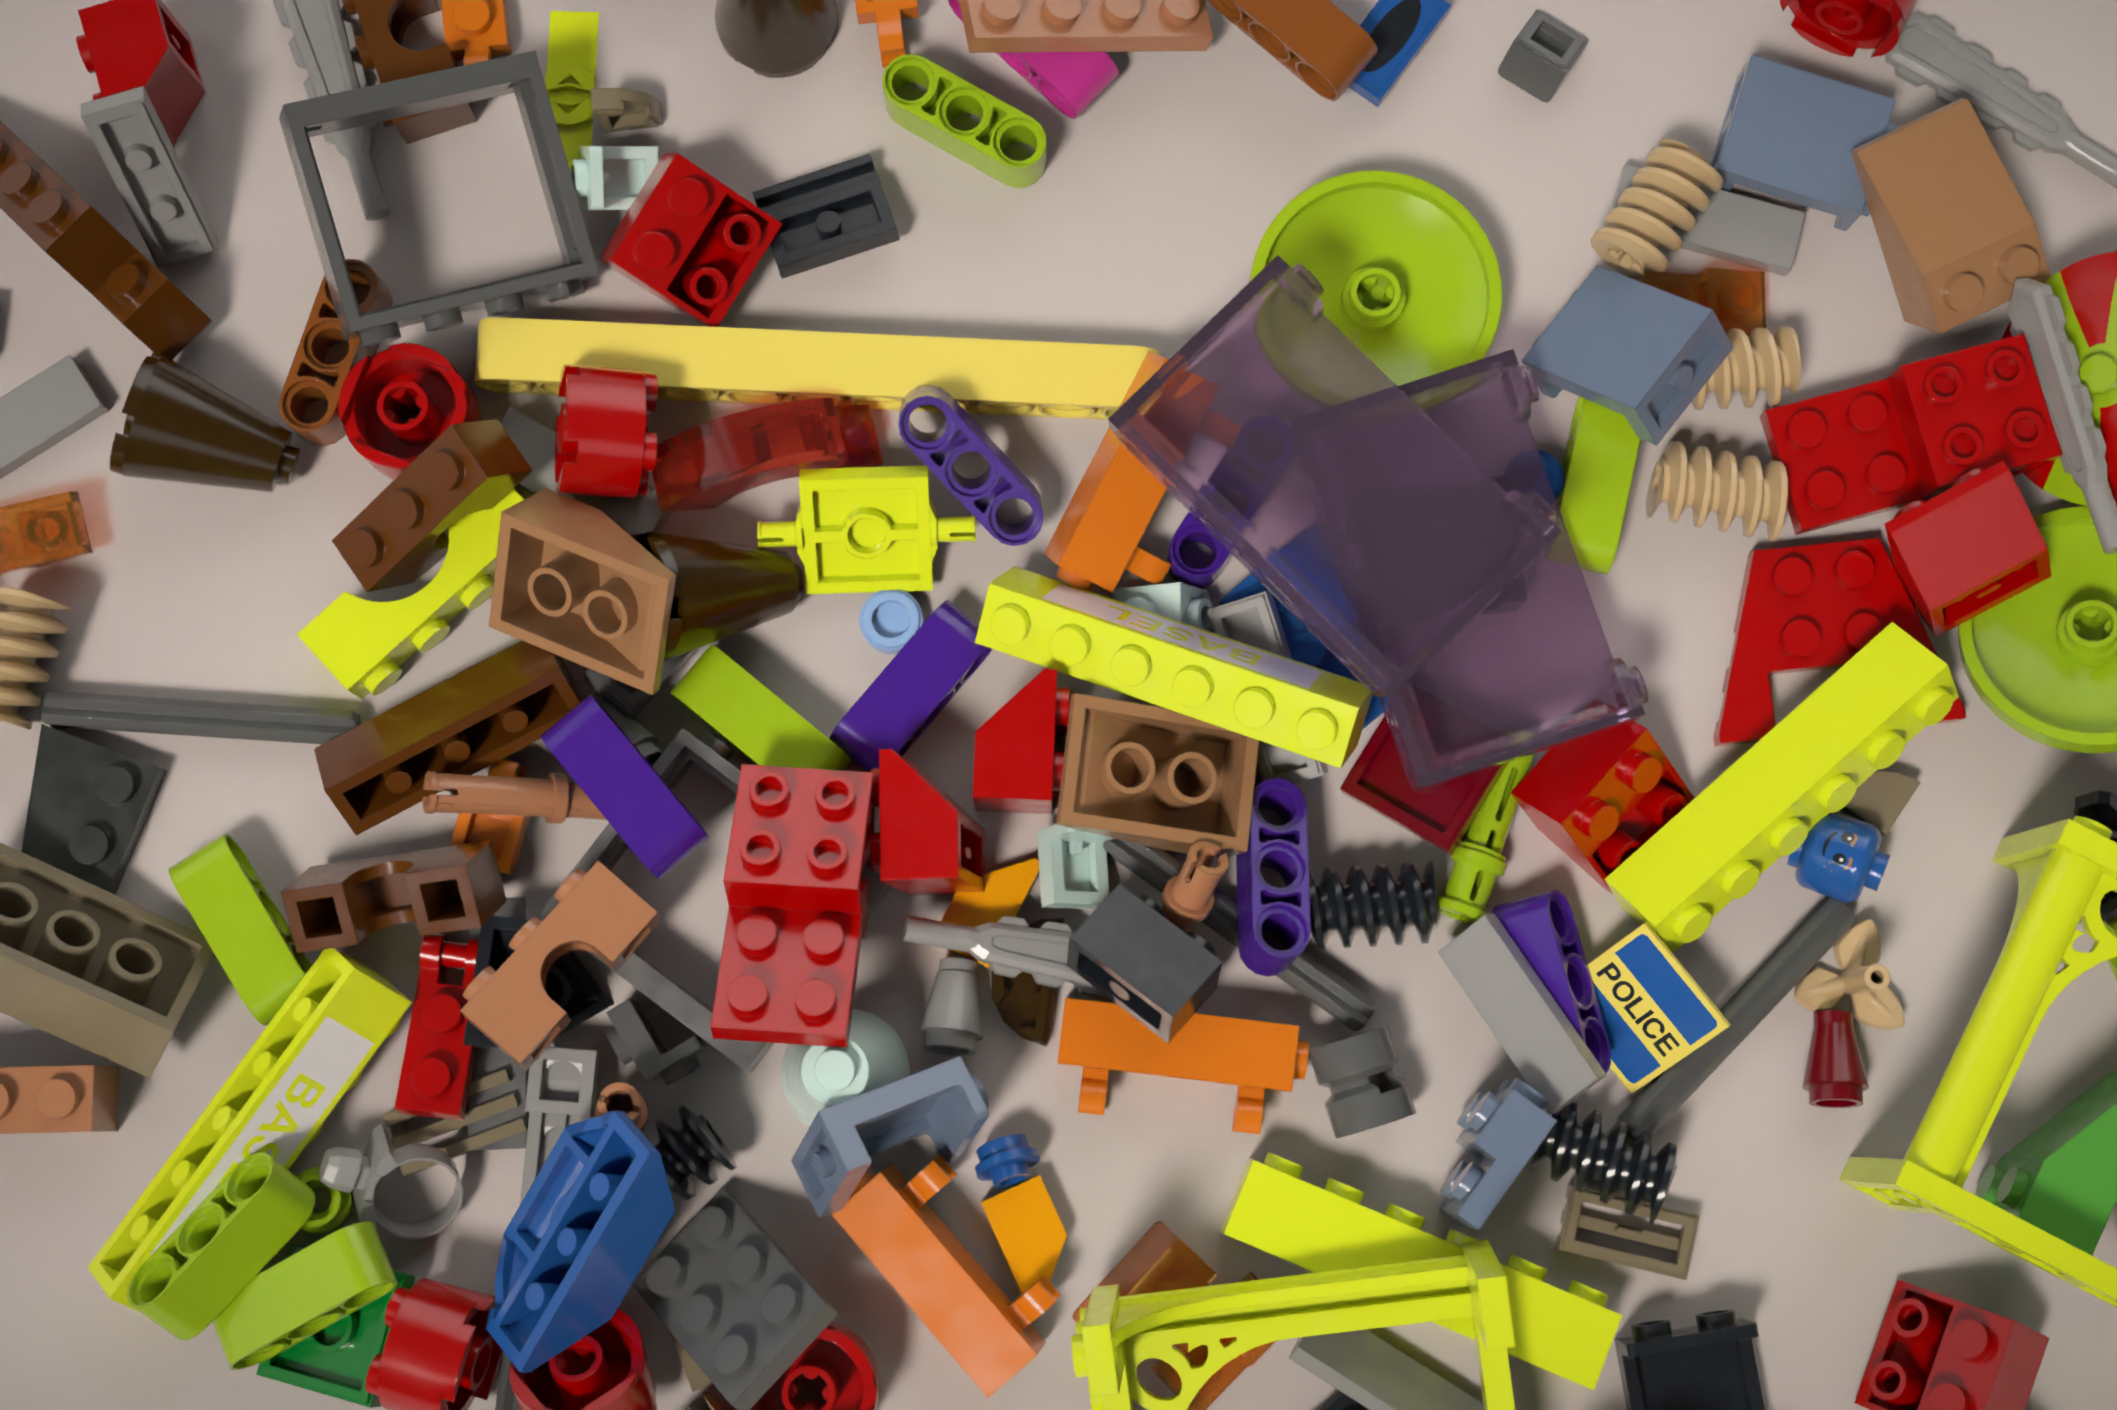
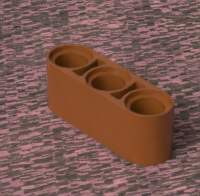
(1307, 38)
(309, 375)

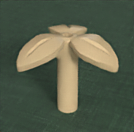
(1860, 978)

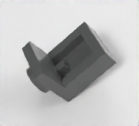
(638, 1042)

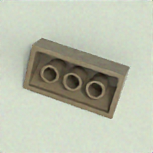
(92, 963)

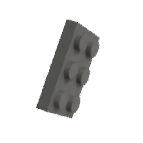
(734, 1300)

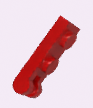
(435, 1061)

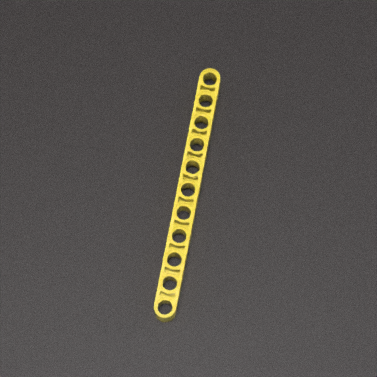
(804, 365)

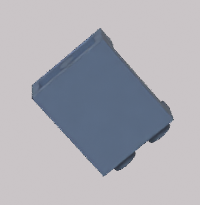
(1795, 137)
(1630, 351)
(838, 1145)

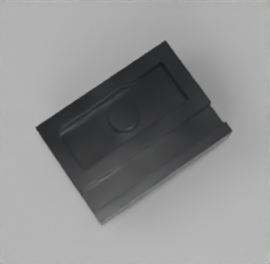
(828, 215)

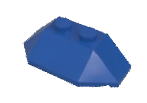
(578, 1239)

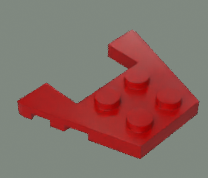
(1808, 614)

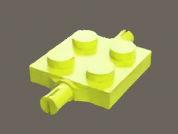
(866, 529)

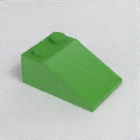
(2064, 1170)

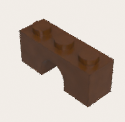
(382, 50)
(404, 525)
(433, 887)

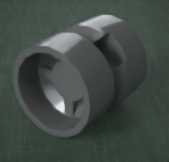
(1361, 1082)

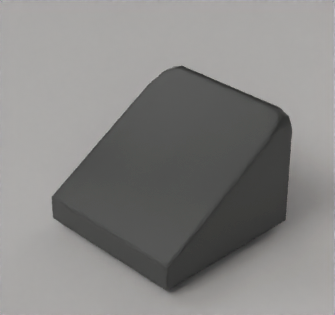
(1541, 56)

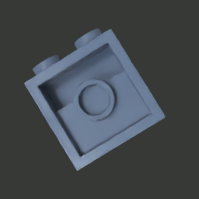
(1502, 1135)

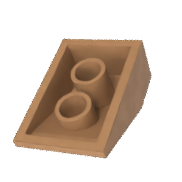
(1947, 218)
(582, 589)
(1155, 777)

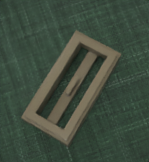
(401, 1138)
(1572, 1219)

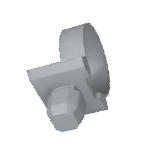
(349, 1171)

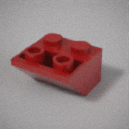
(142, 46)
(690, 240)
(1967, 548)
(1016, 750)
(1603, 796)
(924, 835)
(1949, 1356)

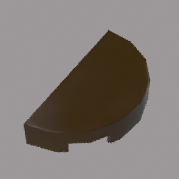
(1023, 1002)

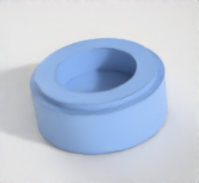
(890, 620)

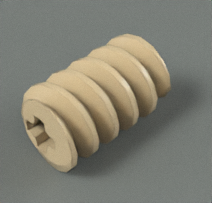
(1654, 208)
(1755, 365)
(1719, 488)
(21, 643)

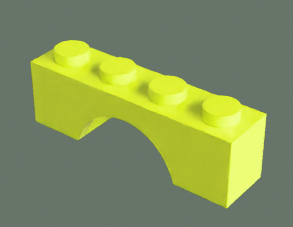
(369, 639)

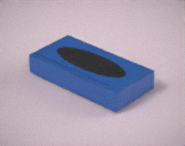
(1399, 33)

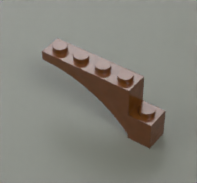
(94, 251)

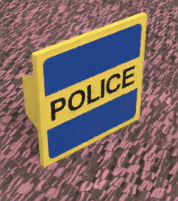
(1650, 1007)

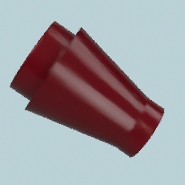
(1834, 1062)

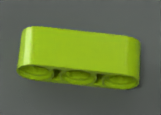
(951, 95)
(1597, 482)
(754, 716)
(241, 925)
(221, 1246)
(305, 1295)

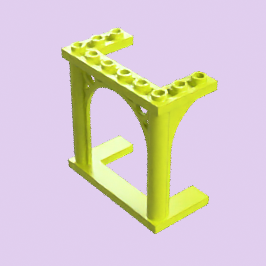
(2060, 880)
(1125, 1330)

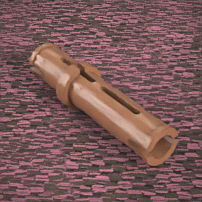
(520, 796)

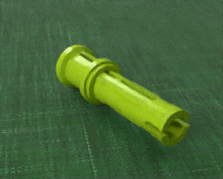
(1479, 858)

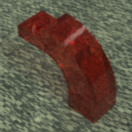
(761, 447)

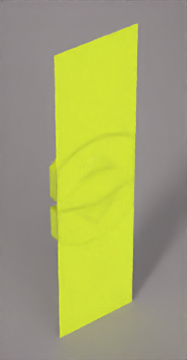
(571, 76)

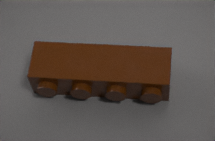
(445, 730)

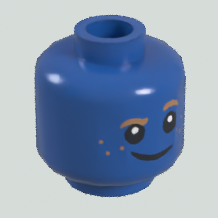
(1840, 858)

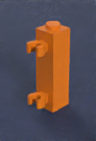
(1110, 513)
(1205, 1050)
(940, 1276)

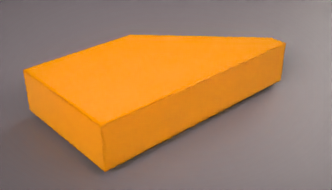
(1002, 896)
(1027, 1230)

